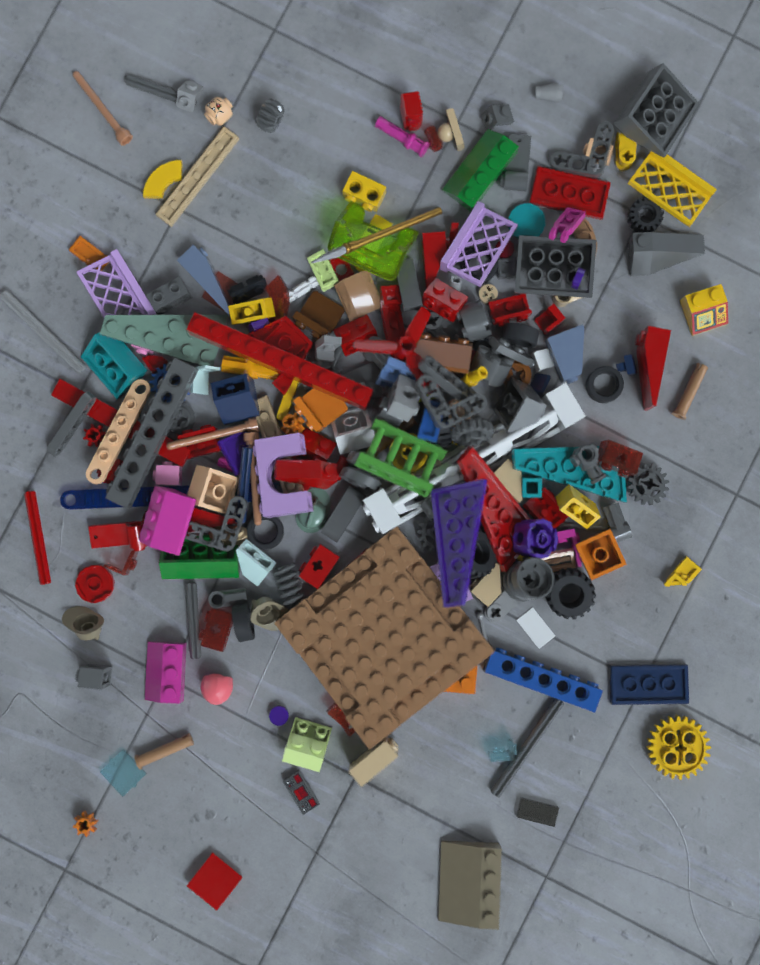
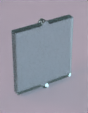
(122, 772)

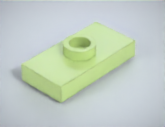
(323, 271)

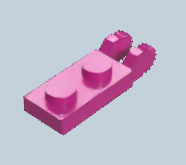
(566, 224)

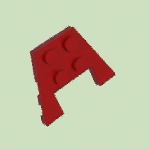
(287, 337)

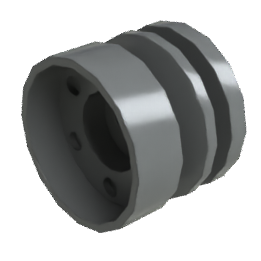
(528, 579)

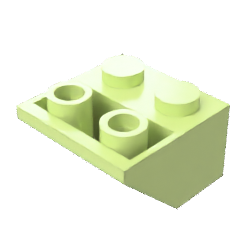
(307, 744)

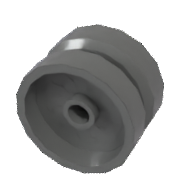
(358, 476)

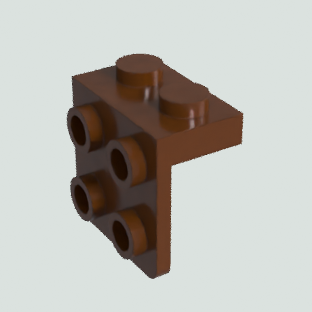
(318, 315)

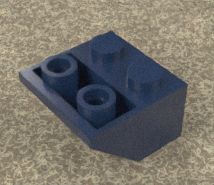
(235, 398)

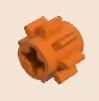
(292, 424)
(90, 825)

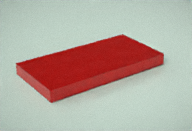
(562, 190)

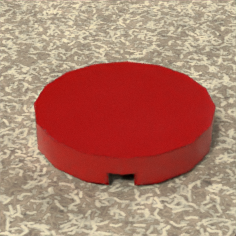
(94, 584)

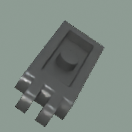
(515, 352)

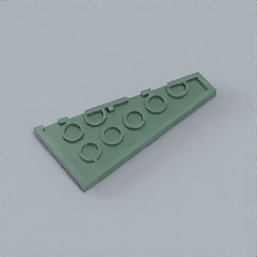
(162, 335)

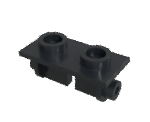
(241, 293)

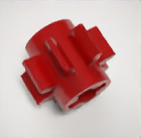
(91, 432)

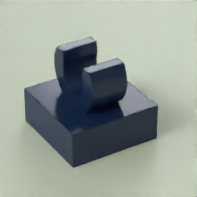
(629, 365)

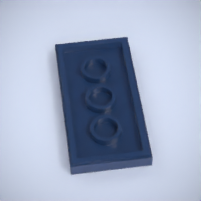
(649, 684)

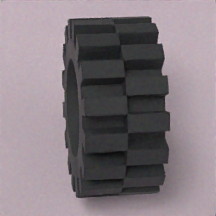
(635, 220)

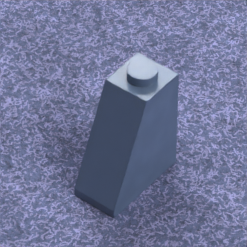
(567, 353)

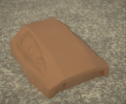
(358, 295)

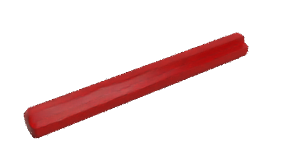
(37, 537)

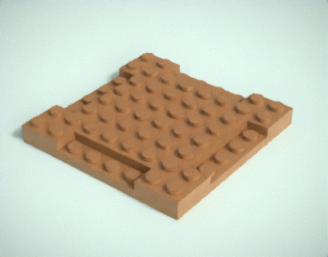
(383, 637)

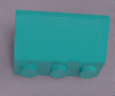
(113, 364)

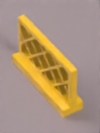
(679, 176)

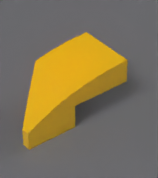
(683, 573)

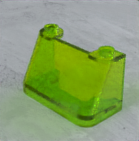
(380, 257)

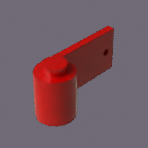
(117, 535)

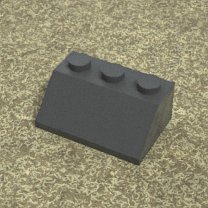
(519, 406)

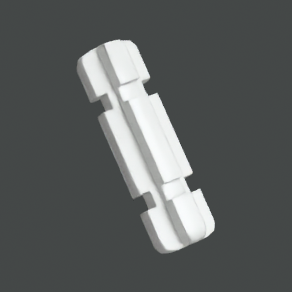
(303, 288)

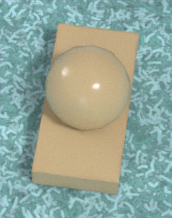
(451, 130)

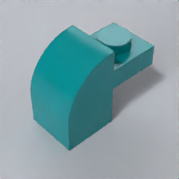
(531, 486)

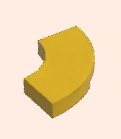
(162, 178)

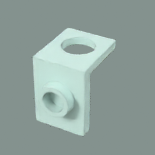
(201, 382)

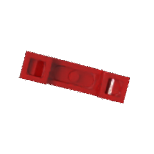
(391, 313)

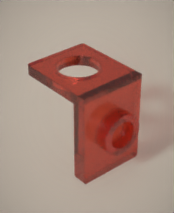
(129, 565)
(337, 714)

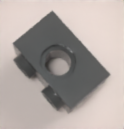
(94, 676)

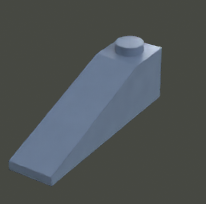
(199, 267)

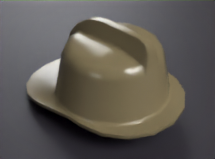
(266, 612)
(83, 622)

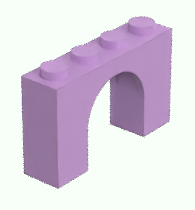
(272, 501)

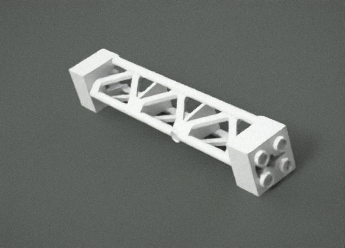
(560, 411)

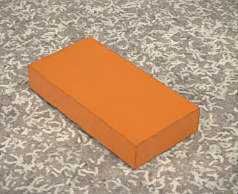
(87, 252)

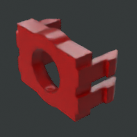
(335, 262)

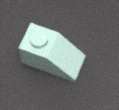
(253, 562)

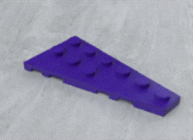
(456, 523)

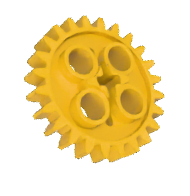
(696, 746)

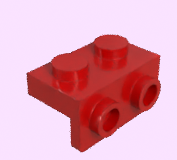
(443, 299)
(509, 309)
(357, 329)
(317, 446)
(202, 448)
(546, 508)

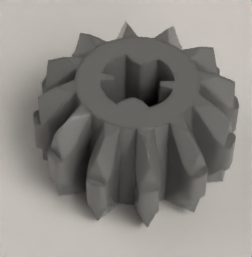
(270, 115)

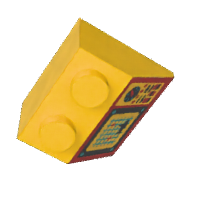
(705, 309)

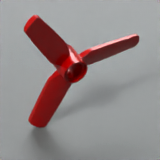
(408, 341)

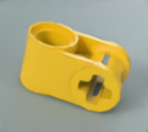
(624, 149)

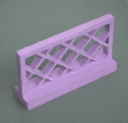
(463, 238)
(127, 279)

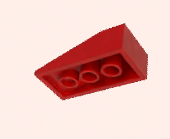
(651, 356)

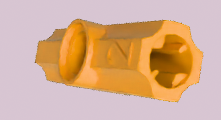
(242, 366)

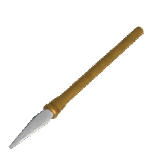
(351, 246)

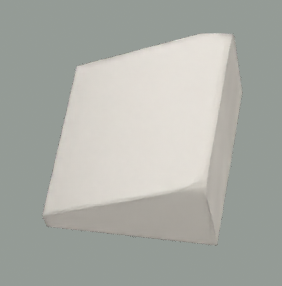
(542, 360)

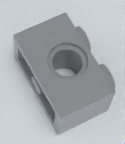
(403, 399)

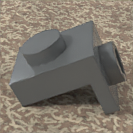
(497, 116)

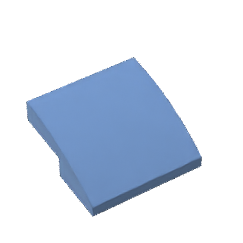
(391, 371)

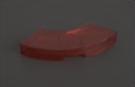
(280, 297)

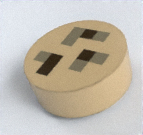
(488, 293)

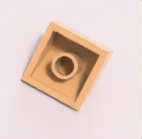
(212, 488)

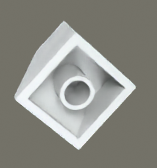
(353, 430)

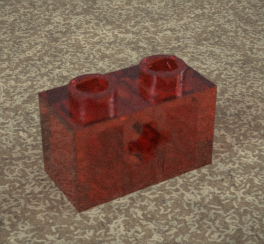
(611, 453)
(219, 640)

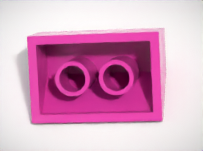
(167, 520)
(165, 672)

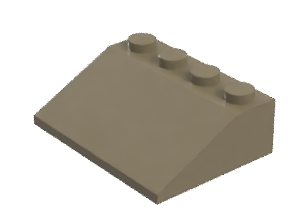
(470, 884)

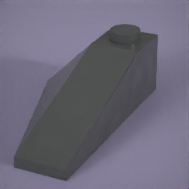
(658, 251)

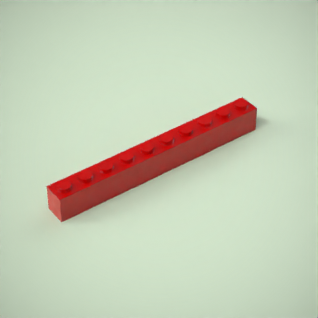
(279, 361)

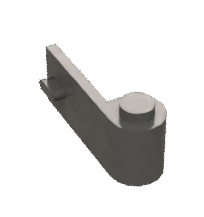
(517, 170)

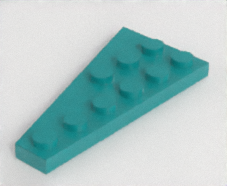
(556, 466)

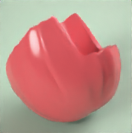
(216, 688)

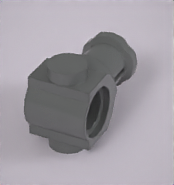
(590, 463)

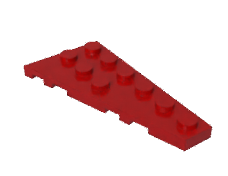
(499, 508)

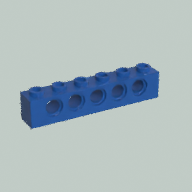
(587, 701)

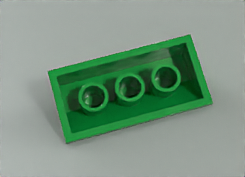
(481, 169)
(199, 562)

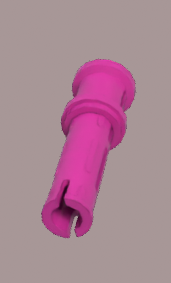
(409, 140)

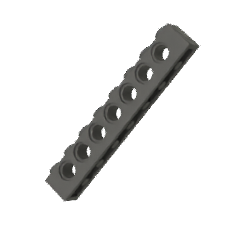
(144, 462)

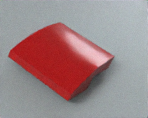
(214, 881)

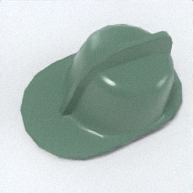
(314, 521)

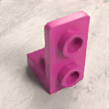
(574, 539)

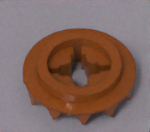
(518, 367)

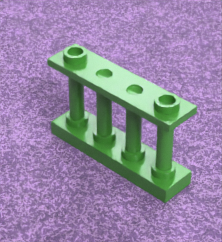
(385, 468)

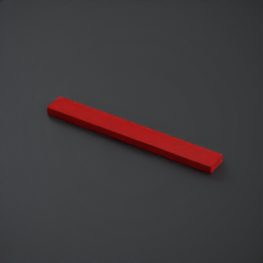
(105, 414)

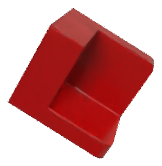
(549, 319)

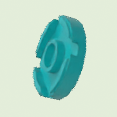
(529, 220)

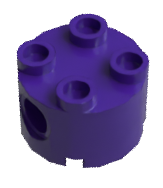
(534, 538)

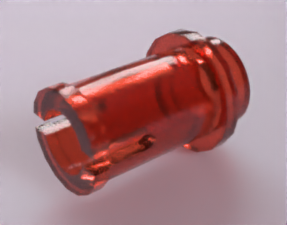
(432, 136)

